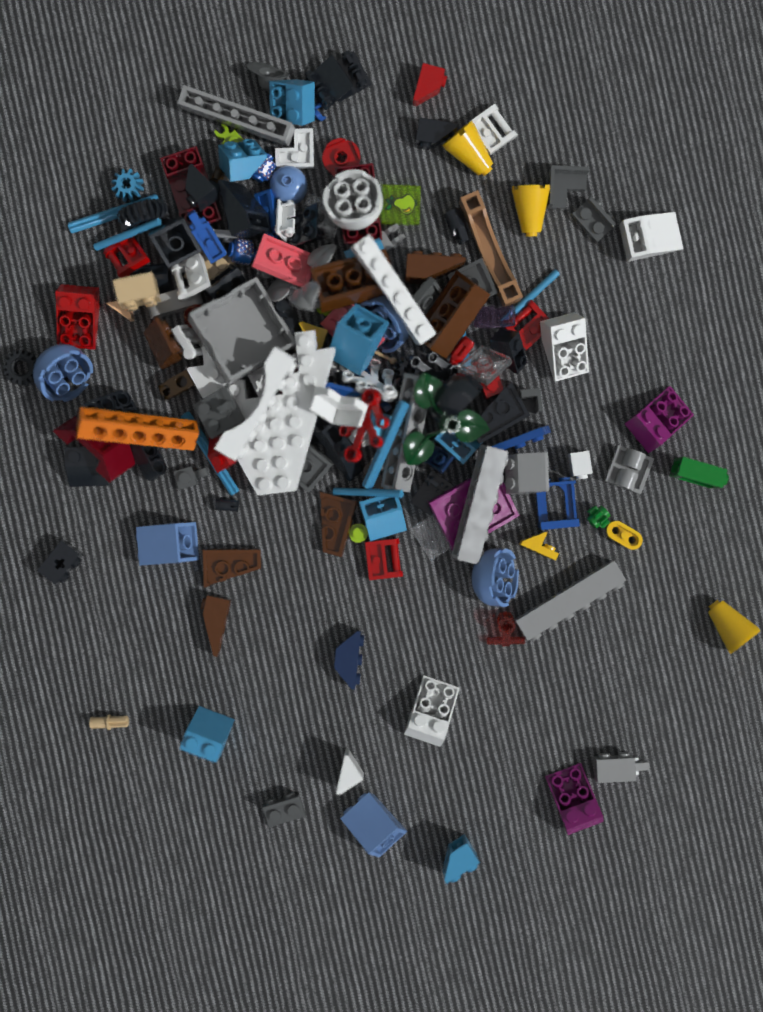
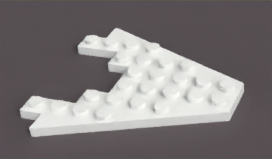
(282, 442)

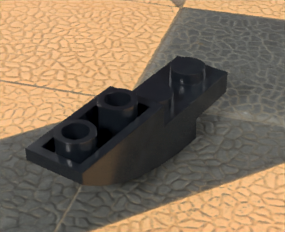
(336, 445)

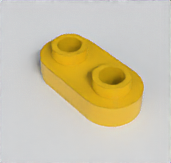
(624, 534)

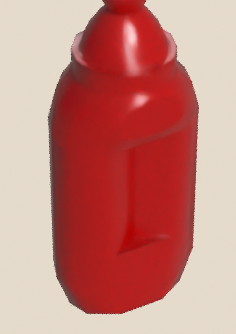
(461, 350)

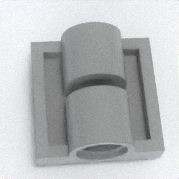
(629, 469)

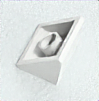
(350, 773)

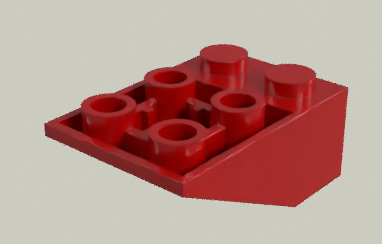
(77, 315)

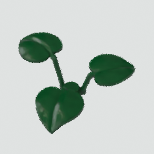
(467, 425)

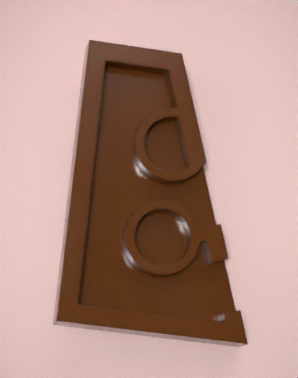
(336, 522)
(228, 563)

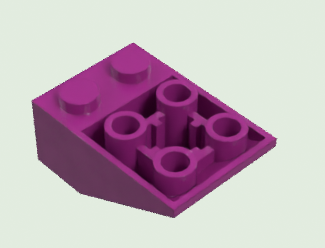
(659, 419)
(574, 799)

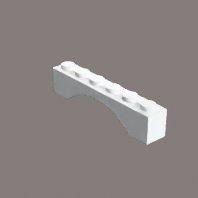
(388, 281)
(276, 368)

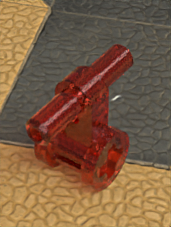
(506, 630)

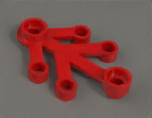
(366, 425)

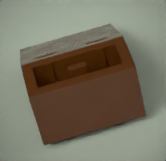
(421, 266)
(161, 341)

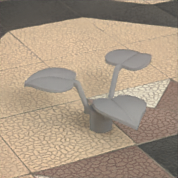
(306, 296)

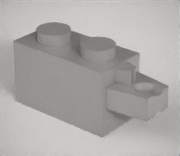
(618, 767)

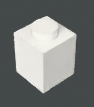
(580, 464)

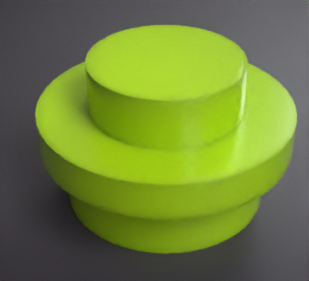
(358, 533)

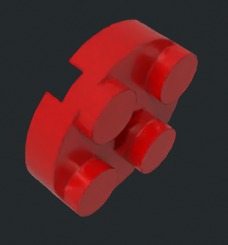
(343, 147)

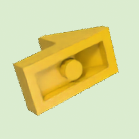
(535, 544)

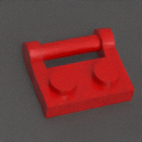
(132, 253)
(531, 331)
(377, 559)

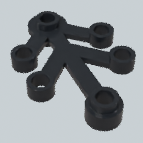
(445, 373)

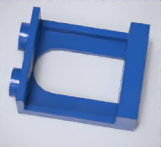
(570, 504)

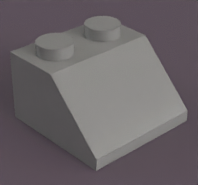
(527, 473)

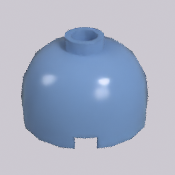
(288, 184)

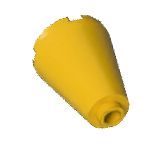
(469, 149)
(531, 207)
(731, 625)

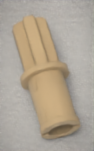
(109, 722)

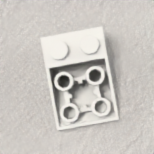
(650, 235)
(565, 345)
(432, 711)

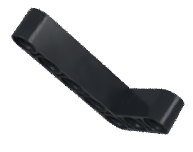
(147, 457)

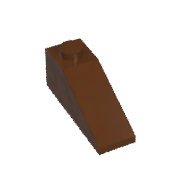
(215, 619)

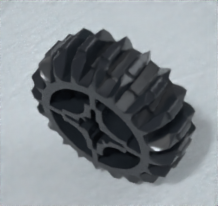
(142, 212)

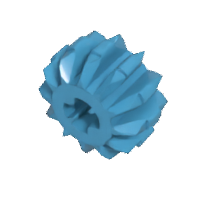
(132, 179)

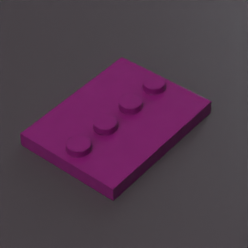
(450, 505)

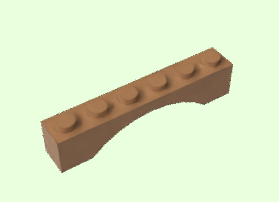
(484, 237)

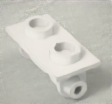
(284, 226)

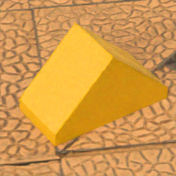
(321, 334)

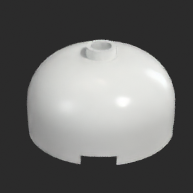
(353, 200)

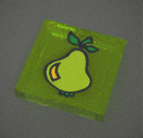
(401, 204)

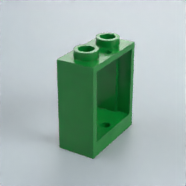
(699, 473)

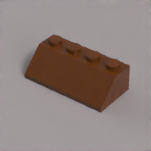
(345, 283)
(454, 312)

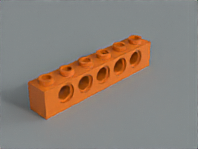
(137, 429)

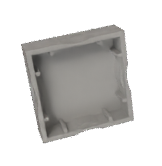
(241, 330)

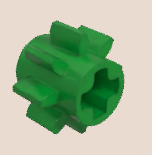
(598, 517)

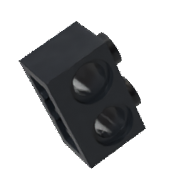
(222, 282)

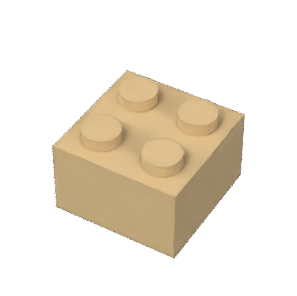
(137, 291)

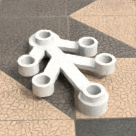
(387, 391)

